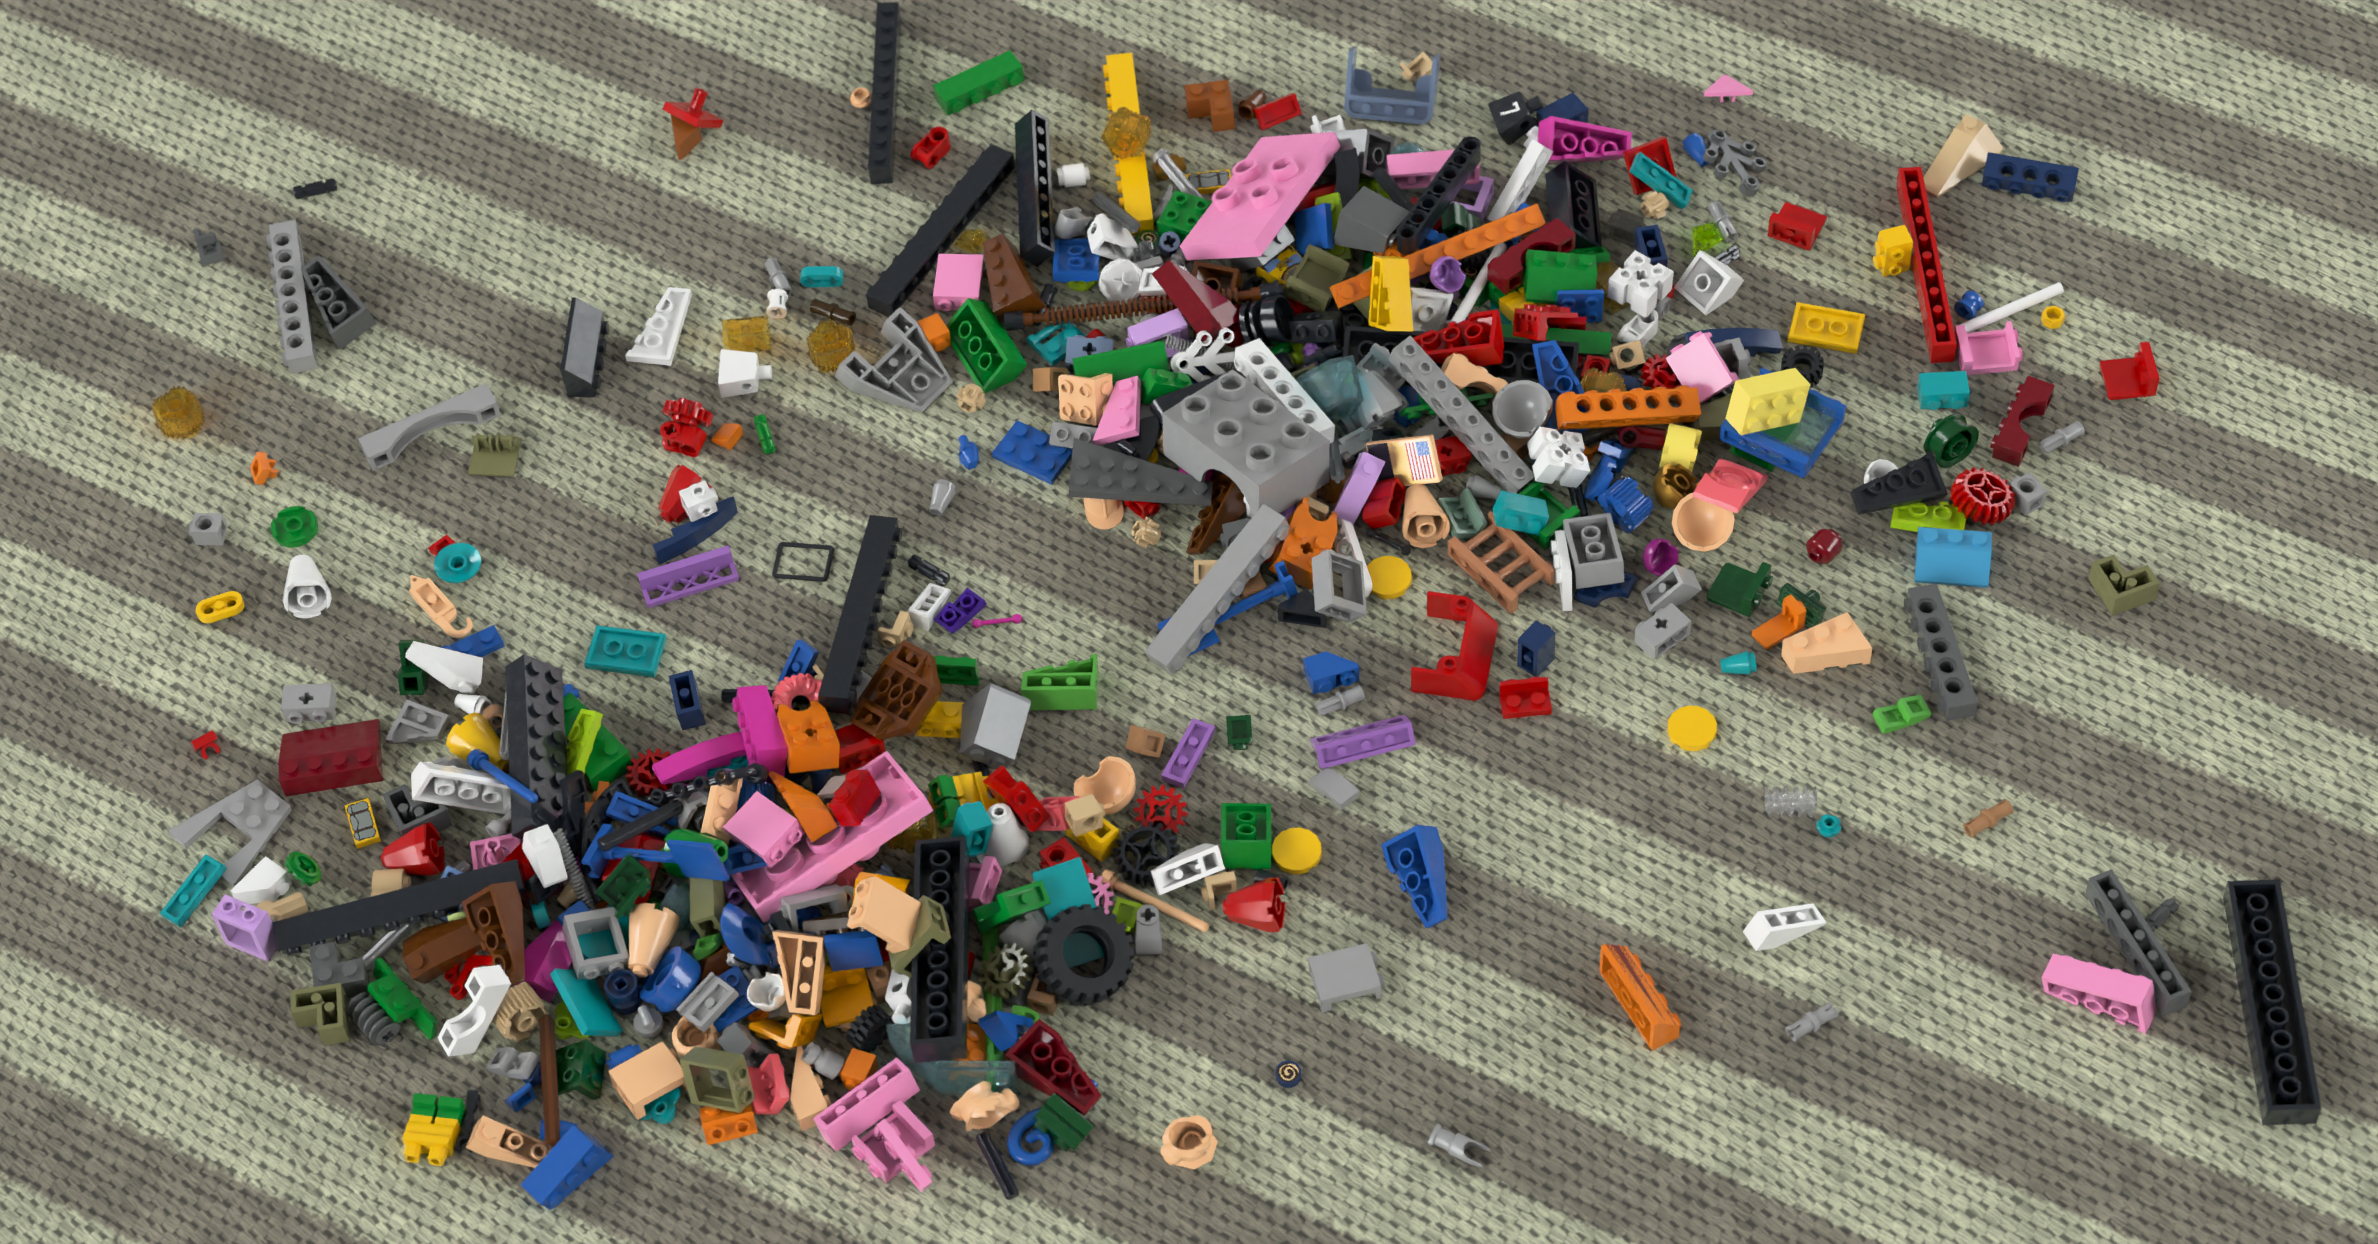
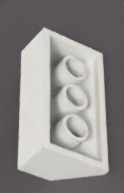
(459, 788)

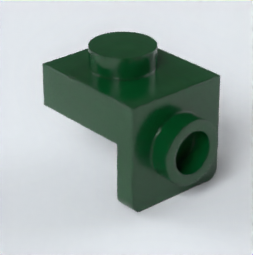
(1239, 731)

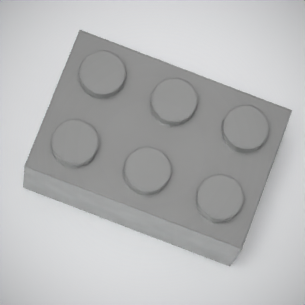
(1593, 551)

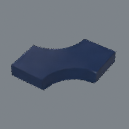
(1594, 595)

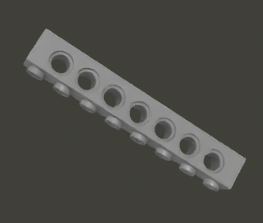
(292, 297)
(1461, 416)

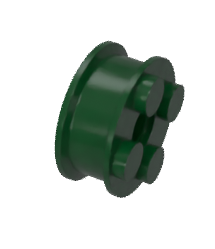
(1951, 440)

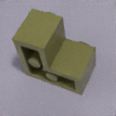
(2122, 589)
(325, 1008)

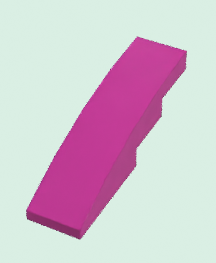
(699, 758)

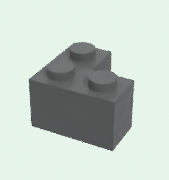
(412, 814)
(329, 969)

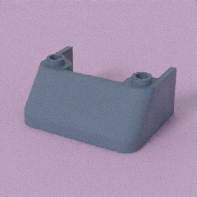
(1390, 104)

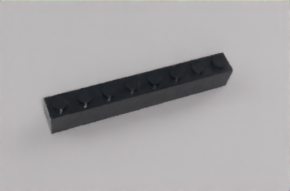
(1034, 188)

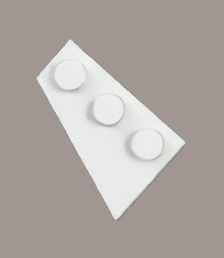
(1563, 568)

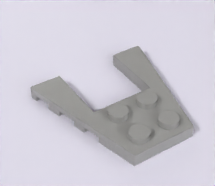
(253, 811)

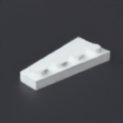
(662, 331)

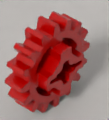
(1661, 376)
(688, 412)
(640, 773)
(1170, 804)

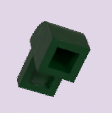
(411, 678)

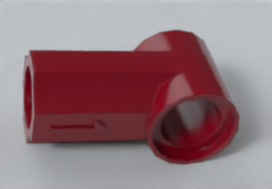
(1644, 437)

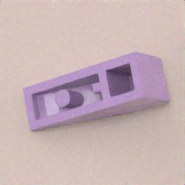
(1358, 486)

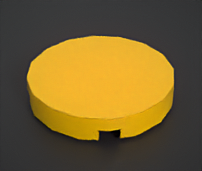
(1389, 577)
(1692, 728)
(1296, 850)

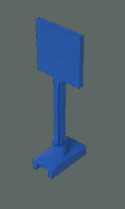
(1284, 585)
(693, 858)

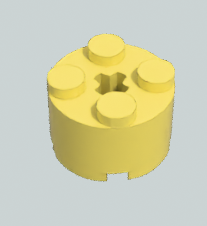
(1680, 446)

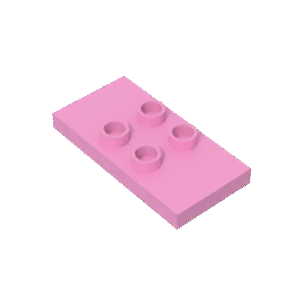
(1260, 196)
(819, 862)

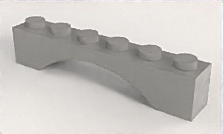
(467, 408)

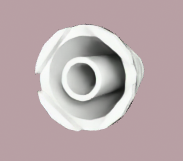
(305, 588)
(1008, 838)

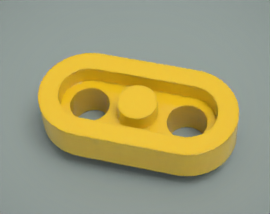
(220, 607)

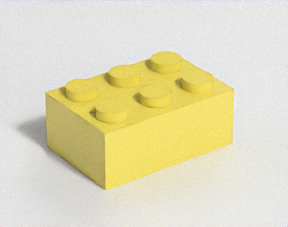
(1767, 401)

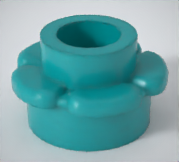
(1828, 831)

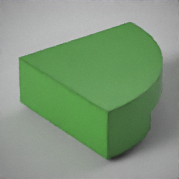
(707, 945)
(1026, 1012)

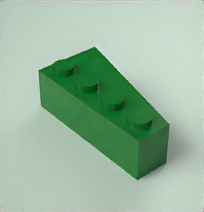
(608, 757)

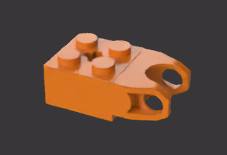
(1304, 541)
(809, 738)

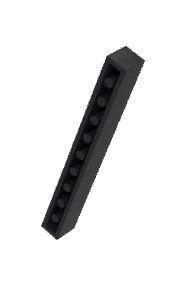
(884, 93)
(940, 230)
(859, 614)
(391, 909)

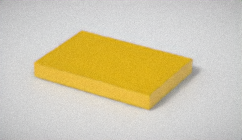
(1826, 328)

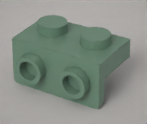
(1463, 515)

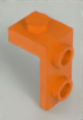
(1782, 625)

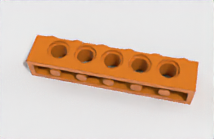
(1595, 417)

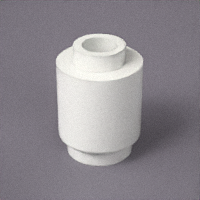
(1073, 175)

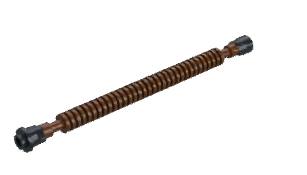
(1020, 320)

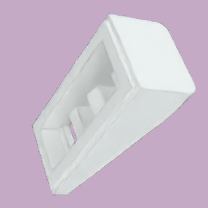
(925, 619)

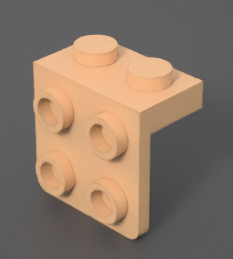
(1084, 398)

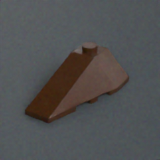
(1217, 278)
(1225, 507)
(498, 920)
(439, 949)

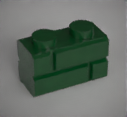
(1062, 1123)

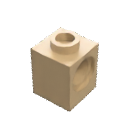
(1636, 347)
(1084, 814)

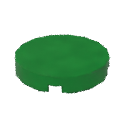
(300, 530)

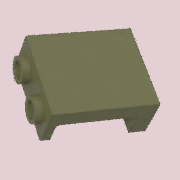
(1314, 277)
(929, 925)

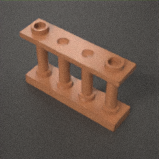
(1492, 581)

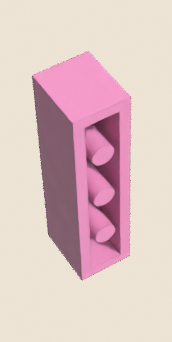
(1420, 168)
(866, 1104)

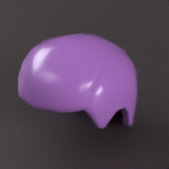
(1446, 274)

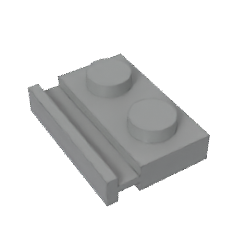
(707, 1002)

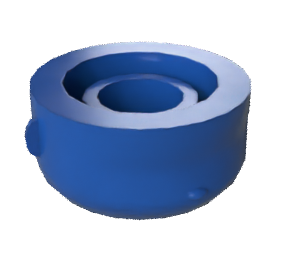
(672, 980)

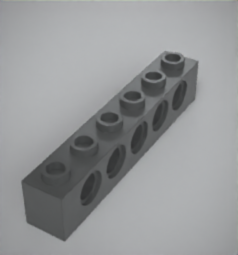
(1936, 620)
(2137, 941)

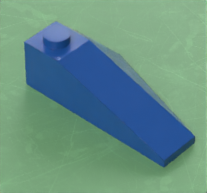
(1556, 377)
(1419, 864)

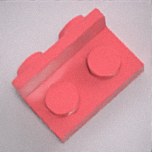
(1056, 809)

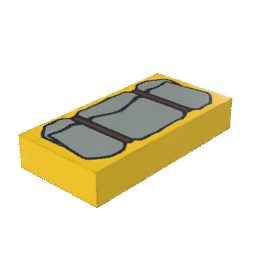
(1209, 181)
(362, 823)

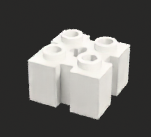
(1640, 284)
(1558, 457)

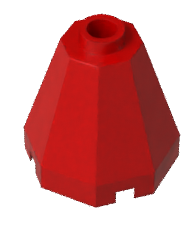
(671, 504)
(416, 852)
(1257, 905)

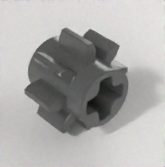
(1145, 251)

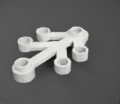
(1208, 359)

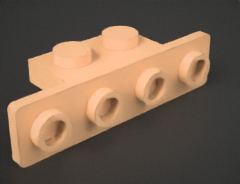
(720, 809)

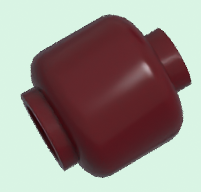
(1824, 546)

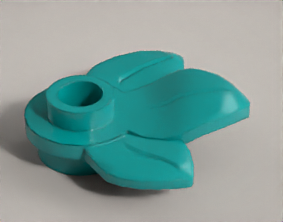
(665, 1102)

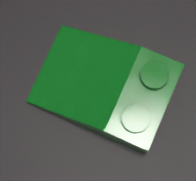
(1246, 835)

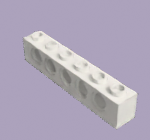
(1271, 377)

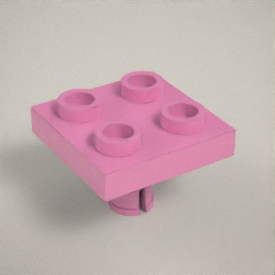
(492, 850)

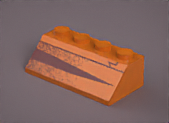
(1638, 995)

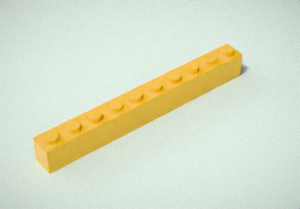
(1131, 170)

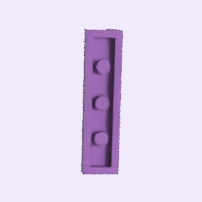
(690, 568)
(1363, 741)

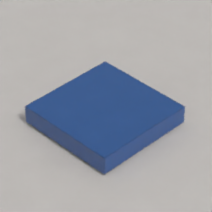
(1314, 228)
(853, 950)

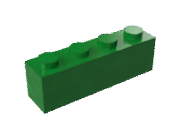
(979, 83)

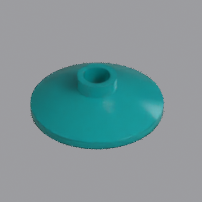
(457, 555)

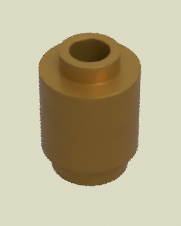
(1160, 173)

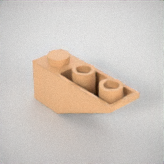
(806, 1093)
(506, 1144)

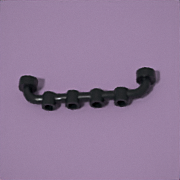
(754, 773)

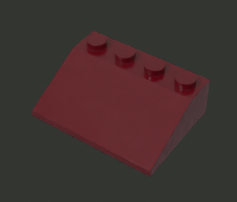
(330, 757)

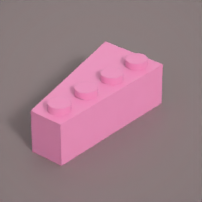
(2102, 990)

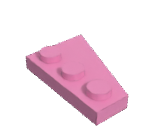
(1121, 414)
(896, 1149)

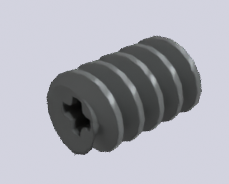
(372, 1019)

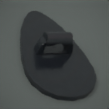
(1142, 444)

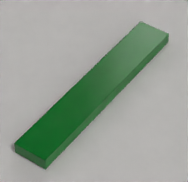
(1590, 342)

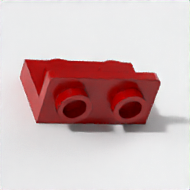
(1525, 697)

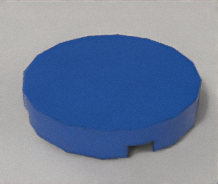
(1599, 478)

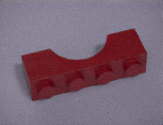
(1507, 269)
(2031, 400)

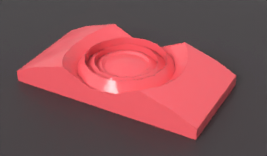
(1729, 485)

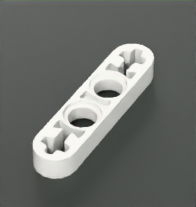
(1345, 536)

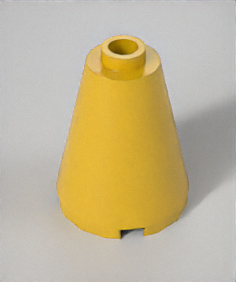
(476, 734)

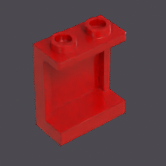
(1018, 797)

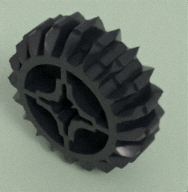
(1129, 844)

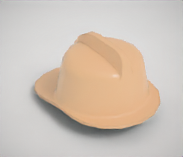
(1103, 512)

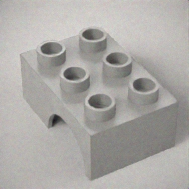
(1250, 440)

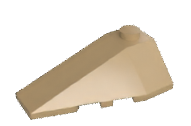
(1961, 155)

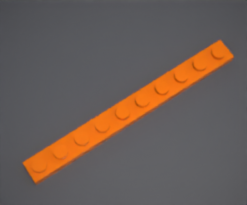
(1456, 247)

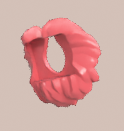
(795, 686)

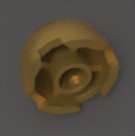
(1672, 485)

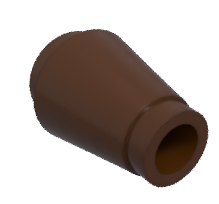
(1247, 106)

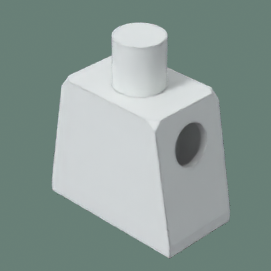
(1110, 239)
(740, 373)
(899, 997)

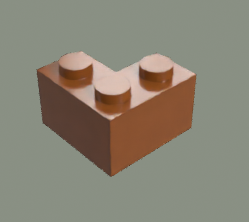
(1211, 100)

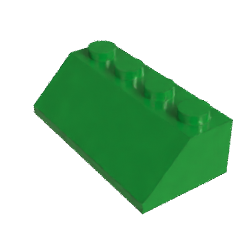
(984, 346)
(1123, 362)

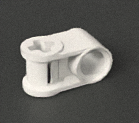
(1640, 328)

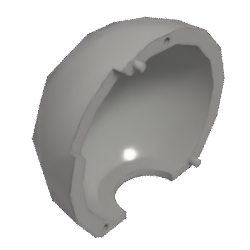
(1522, 408)

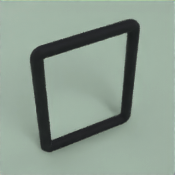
(800, 577)

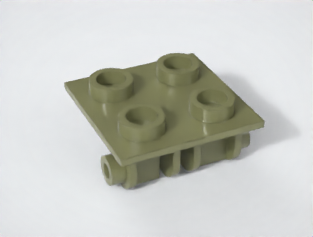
(494, 455)

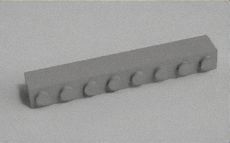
(1217, 589)

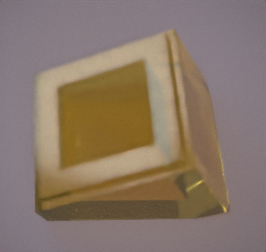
(971, 241)

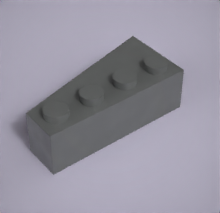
(339, 306)

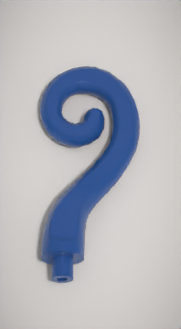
(1016, 1134)

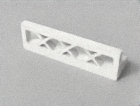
(1522, 180)

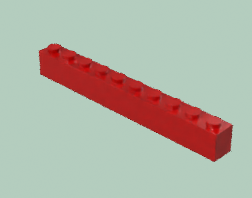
(1926, 266)

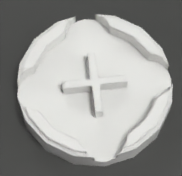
(1120, 280)

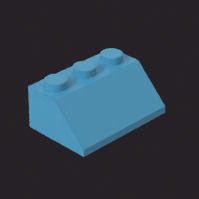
(1953, 557)

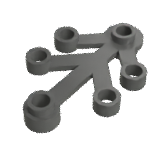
(1719, 140)

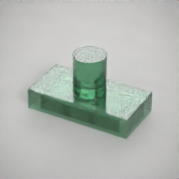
(1814, 611)

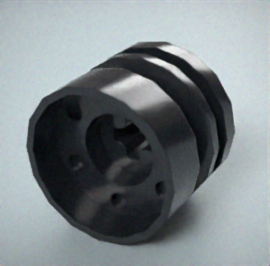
(1267, 320)

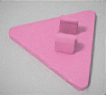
(1727, 87)

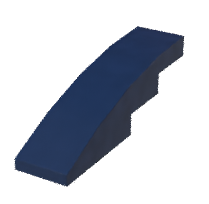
(1751, 338)
(693, 533)

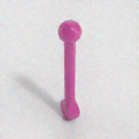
(1017, 618)

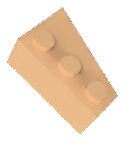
(1827, 645)
(802, 968)

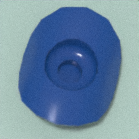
(742, 935)

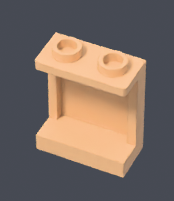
(885, 913)
(647, 1077)

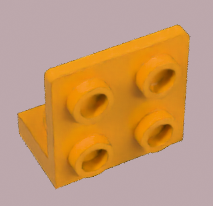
(844, 995)
(797, 1032)

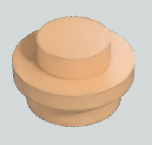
(861, 97)

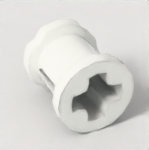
(777, 303)

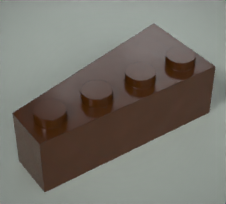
(1008, 279)

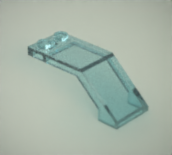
(952, 1076)

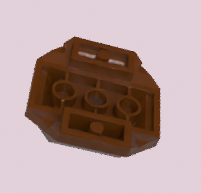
(899, 694)

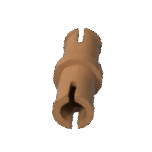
(1988, 818)

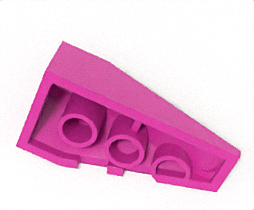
(542, 957)

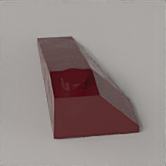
(1196, 301)
(1051, 1068)

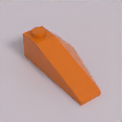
(806, 806)

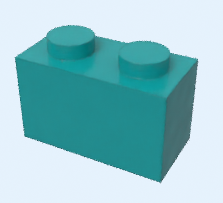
(1943, 390)
(1520, 512)
(975, 825)

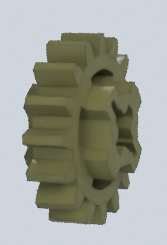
(1006, 970)

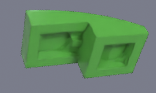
(1906, 713)

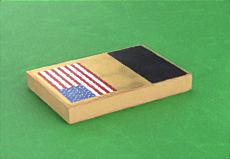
(1409, 459)

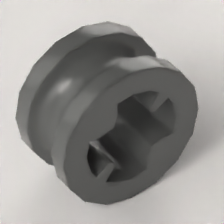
(751, 974)

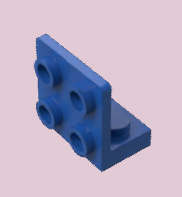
(1584, 302)
(740, 1006)

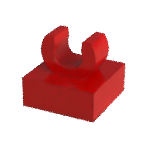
(204, 742)

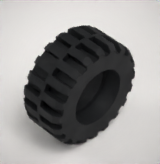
(1112, 941)

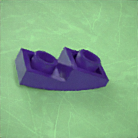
(959, 613)

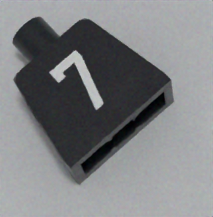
(1514, 115)

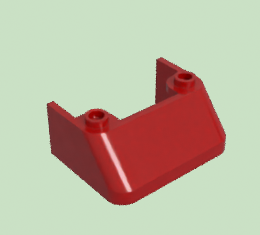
(1469, 673)

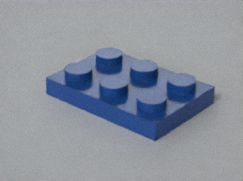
(1074, 261)
(1031, 452)

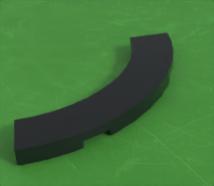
(1346, 177)
(595, 819)
(573, 821)

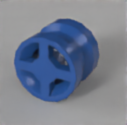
(1969, 305)

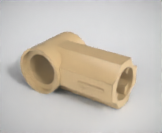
(285, 908)

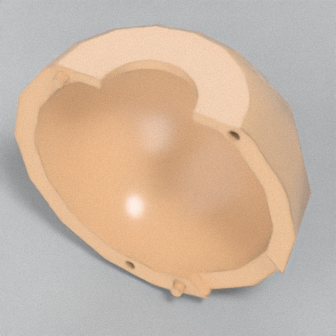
(1701, 524)
(1111, 784)

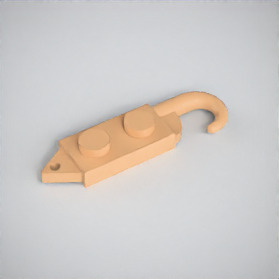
(437, 606)

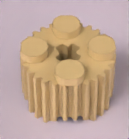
(519, 1012)

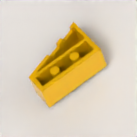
(1390, 294)

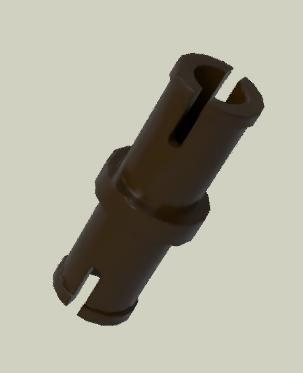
(833, 312)

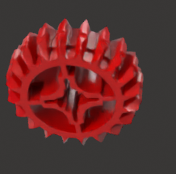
(1982, 496)

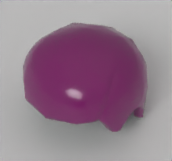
(1659, 556)

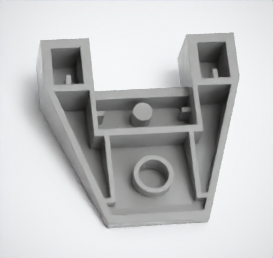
(905, 375)

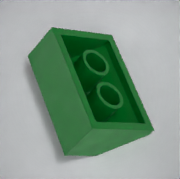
(1554, 271)

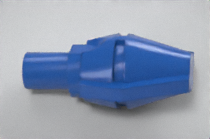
(968, 453)

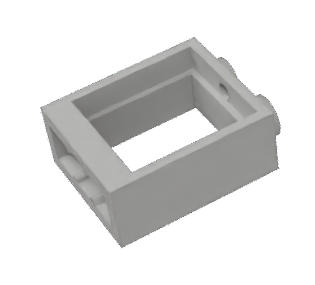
(1354, 602)
(833, 894)
(592, 922)

